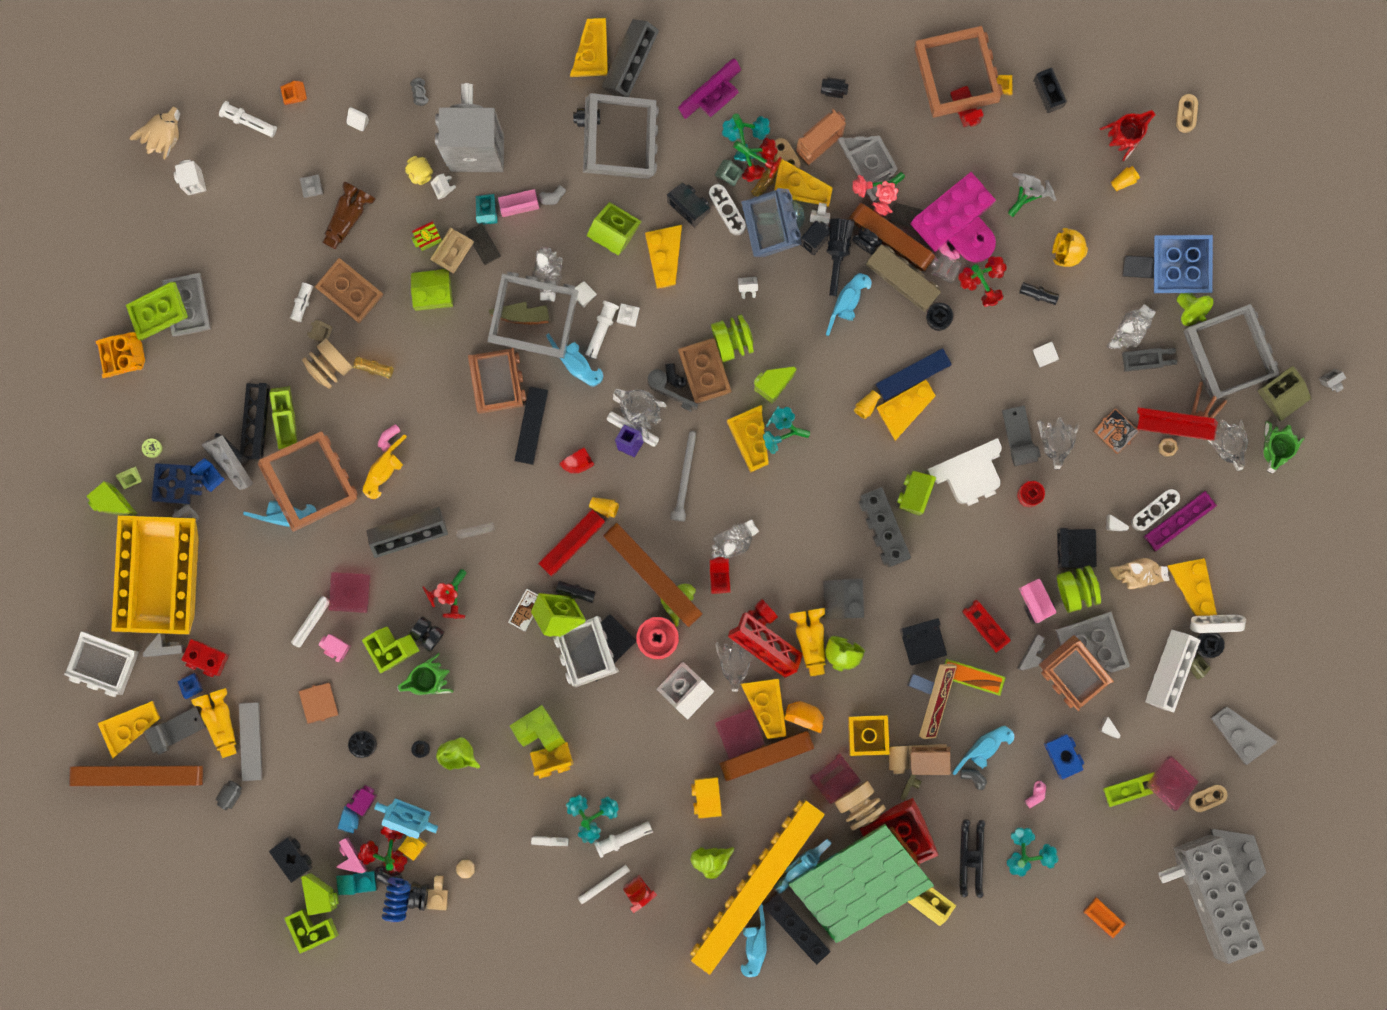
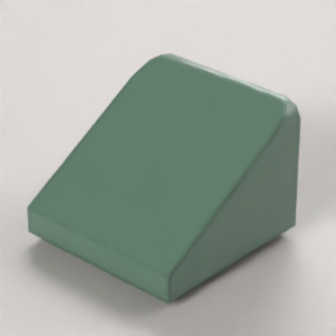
(729, 172)

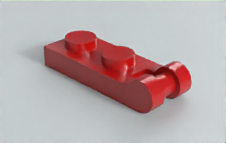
(986, 626)

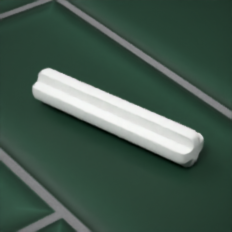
(620, 421)
(310, 622)

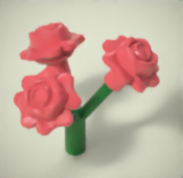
(885, 192)

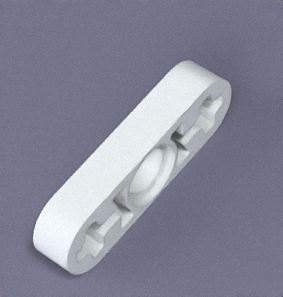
(724, 195)
(1169, 505)
(1217, 623)

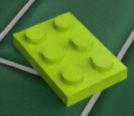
(156, 311)

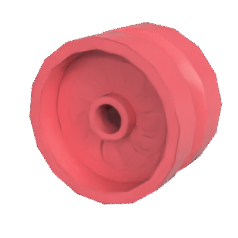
(661, 627)

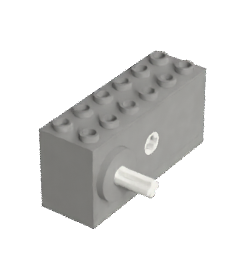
(470, 136)
(1217, 897)

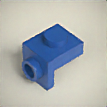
(212, 476)

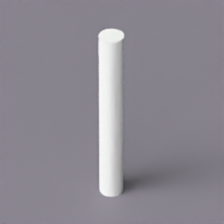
(603, 884)

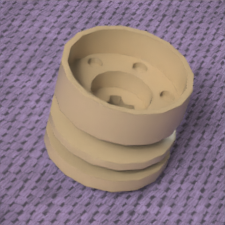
(326, 364)
(859, 805)

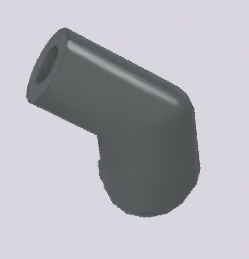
(979, 780)

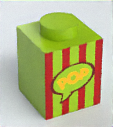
(426, 236)

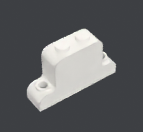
(970, 473)

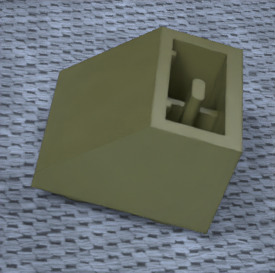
(1285, 393)

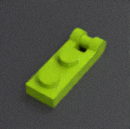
(1127, 790)

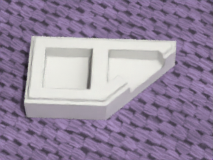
(549, 841)

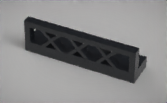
(259, 422)

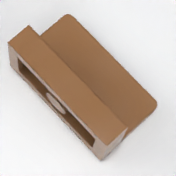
(930, 760)

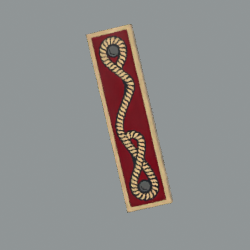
(937, 701)

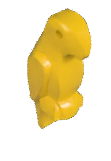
(382, 470)

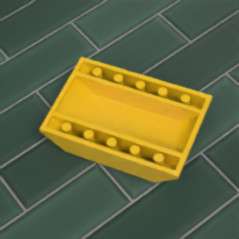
(155, 575)

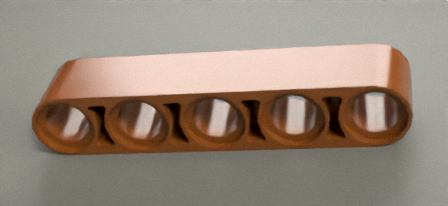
(893, 237)
(766, 755)

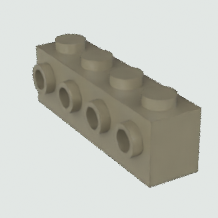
(903, 278)

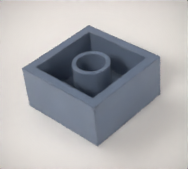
(921, 684)

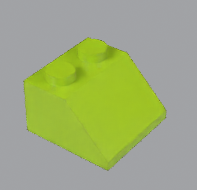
(613, 228)
(431, 289)
(773, 382)
(916, 492)
(109, 500)
(556, 614)
(318, 895)

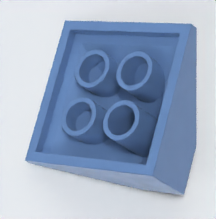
(1183, 263)

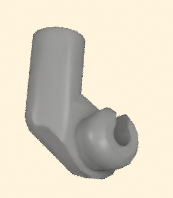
(551, 198)

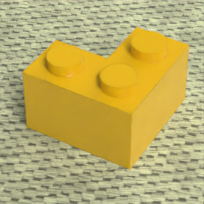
(707, 797)

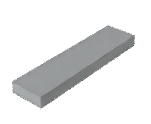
(250, 741)

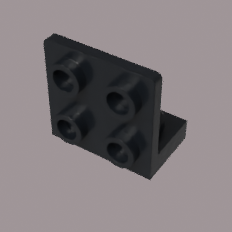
(1076, 548)
(923, 642)

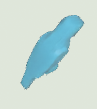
(849, 299)
(578, 365)
(276, 515)
(986, 747)
(801, 865)
(755, 947)

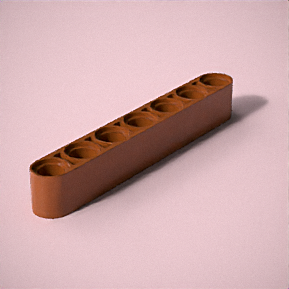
(652, 574)
(136, 776)

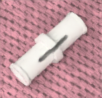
(301, 302)

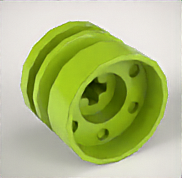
(732, 338)
(1083, 587)

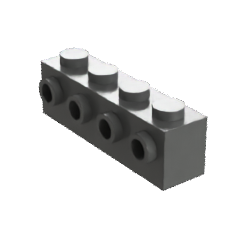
(630, 58)
(885, 527)
(407, 532)

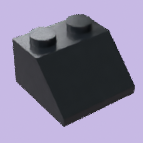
(688, 204)

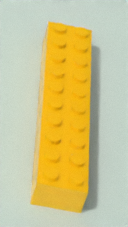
(756, 887)

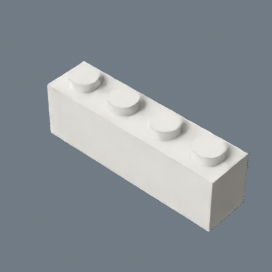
(1172, 671)

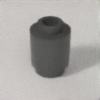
(228, 795)

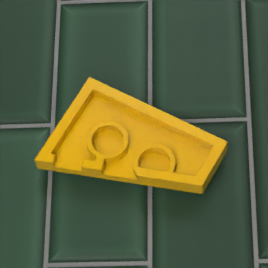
(664, 254)
(767, 706)
(126, 727)

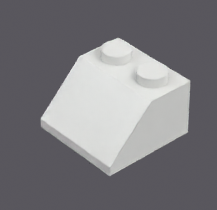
(685, 690)

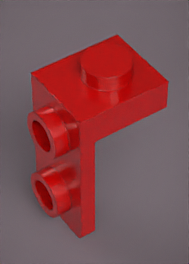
(968, 117)
(719, 575)

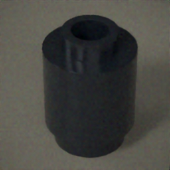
(834, 87)
(579, 117)

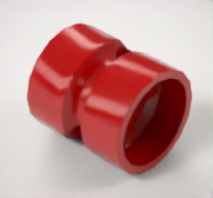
(1030, 494)
(763, 610)

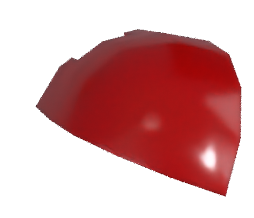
(577, 462)

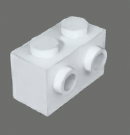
(189, 177)

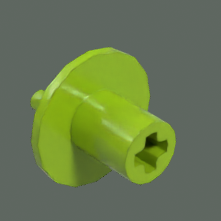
(1194, 308)

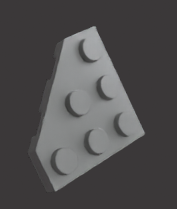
(1100, 638)

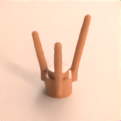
(1204, 414)

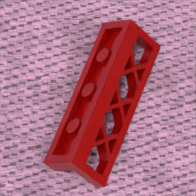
(1177, 424)
(572, 543)
(766, 649)

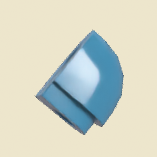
(348, 821)

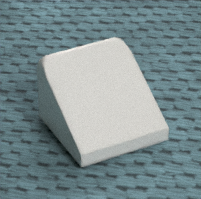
(357, 119)
(585, 294)
(1045, 354)
(1114, 524)
(1108, 728)

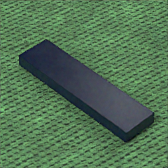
(913, 374)

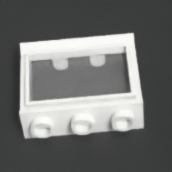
(586, 653)
(101, 664)

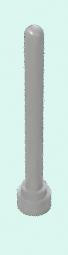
(678, 513)

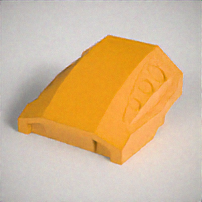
(120, 354)
(804, 715)

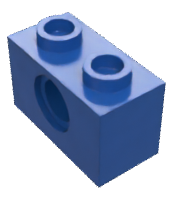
(1056, 747)

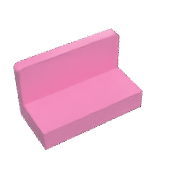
(518, 203)
(1037, 600)

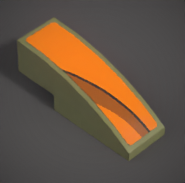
(520, 314)

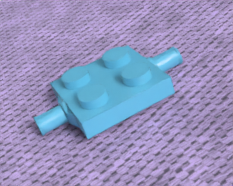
(406, 818)

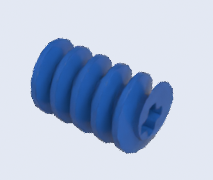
(397, 900)

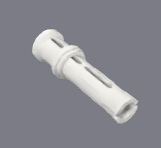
(239, 116)
(604, 321)
(614, 842)

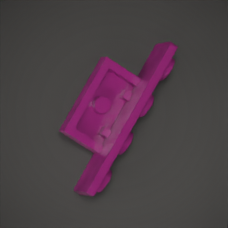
(713, 93)

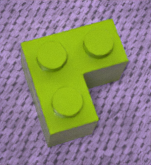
(387, 651)
(538, 725)
(308, 935)

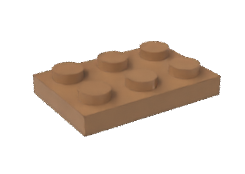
(349, 290)
(704, 370)

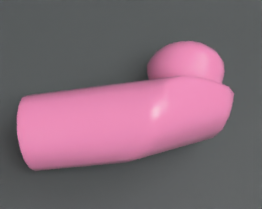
(945, 250)
(386, 435)
(1038, 794)

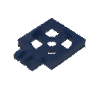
(188, 485)

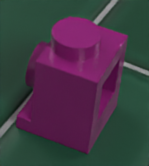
(362, 800)

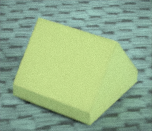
(129, 477)

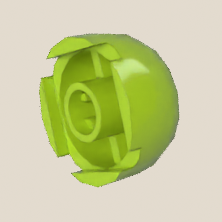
(843, 654)

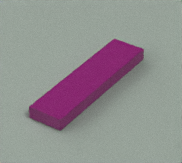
(1180, 521)

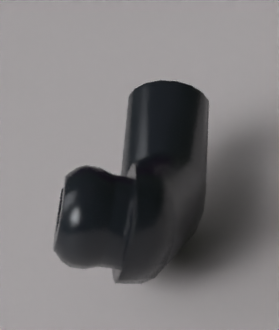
(672, 378)
(383, 876)

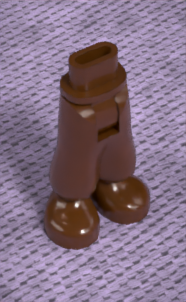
(346, 214)

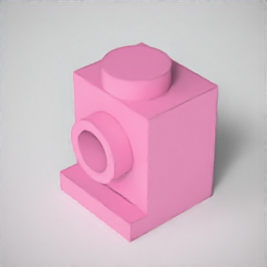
(334, 647)

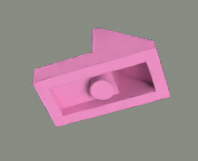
(353, 863)

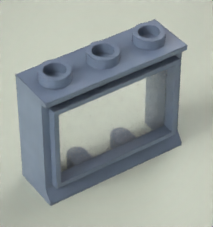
(771, 223)

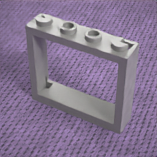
(590, 130)
(532, 282)
(1202, 362)

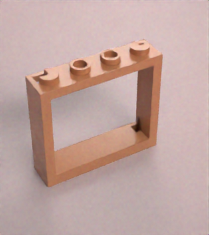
(965, 104)
(280, 495)

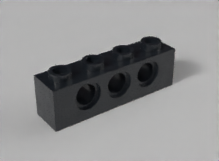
(796, 928)

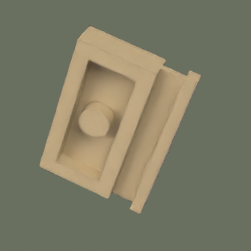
(452, 250)

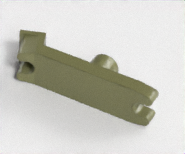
(912, 781)

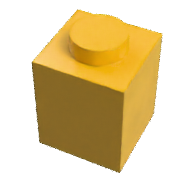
(412, 847)

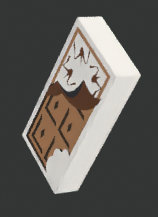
(522, 615)

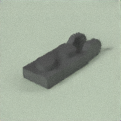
(1147, 359)

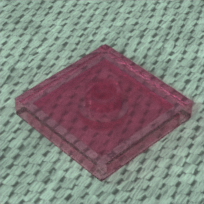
(349, 592)
(739, 733)
(1172, 783)

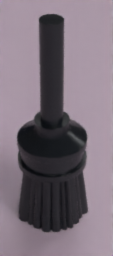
(838, 247)

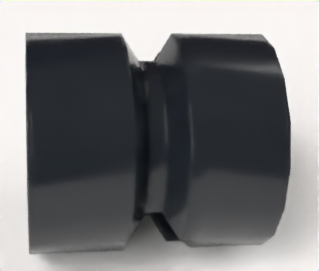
(423, 627)

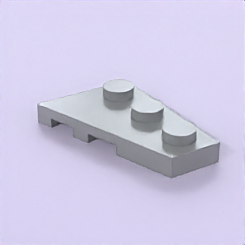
(226, 459)
(1241, 735)

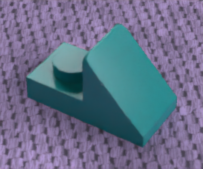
(486, 209)
(356, 883)

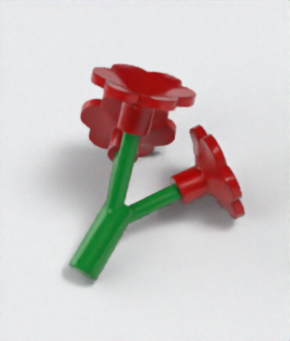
(768, 151)
(972, 278)
(448, 594)
(393, 860)

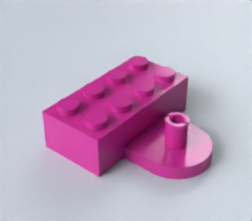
(957, 220)

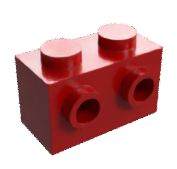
(204, 657)

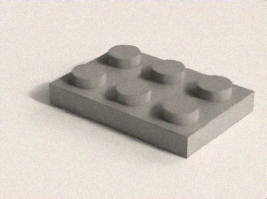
(194, 301)

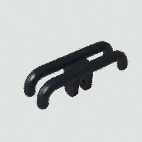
(971, 858)

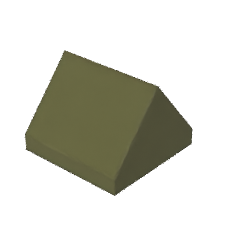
(1199, 667)

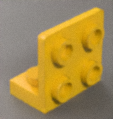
(545, 761)

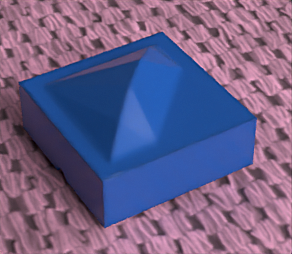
(190, 686)

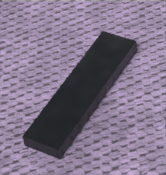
(531, 425)

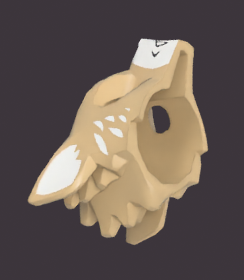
(160, 132)
(1140, 573)

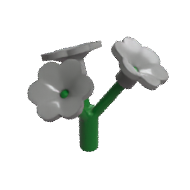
(1032, 187)

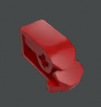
(638, 893)

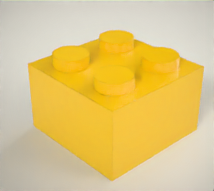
(868, 735)

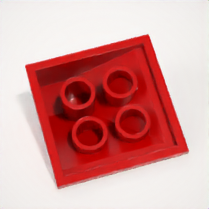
(910, 826)

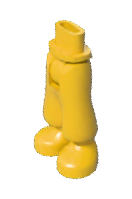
(811, 639)
(218, 721)

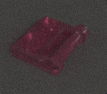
(839, 783)

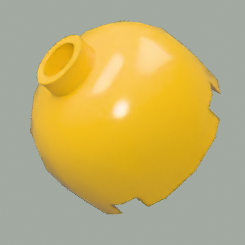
(1069, 248)

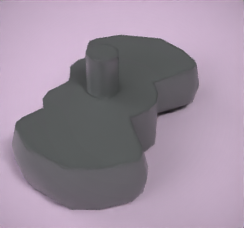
(419, 92)

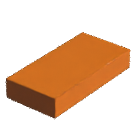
(1104, 917)

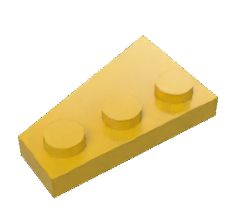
(592, 51)
(802, 184)
(905, 407)
(748, 434)
(1195, 585)

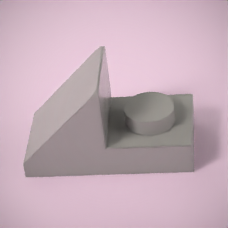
(158, 647)
(1030, 659)

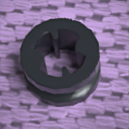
(426, 750)

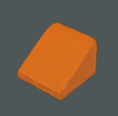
(293, 92)

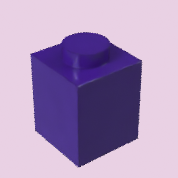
(629, 440)

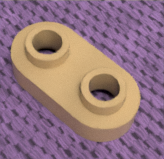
(1187, 114)
(788, 153)
(1207, 798)

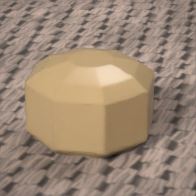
(1167, 447)
(465, 868)

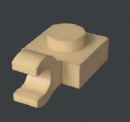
(437, 897)

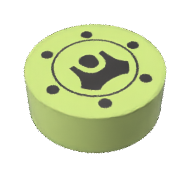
(151, 448)

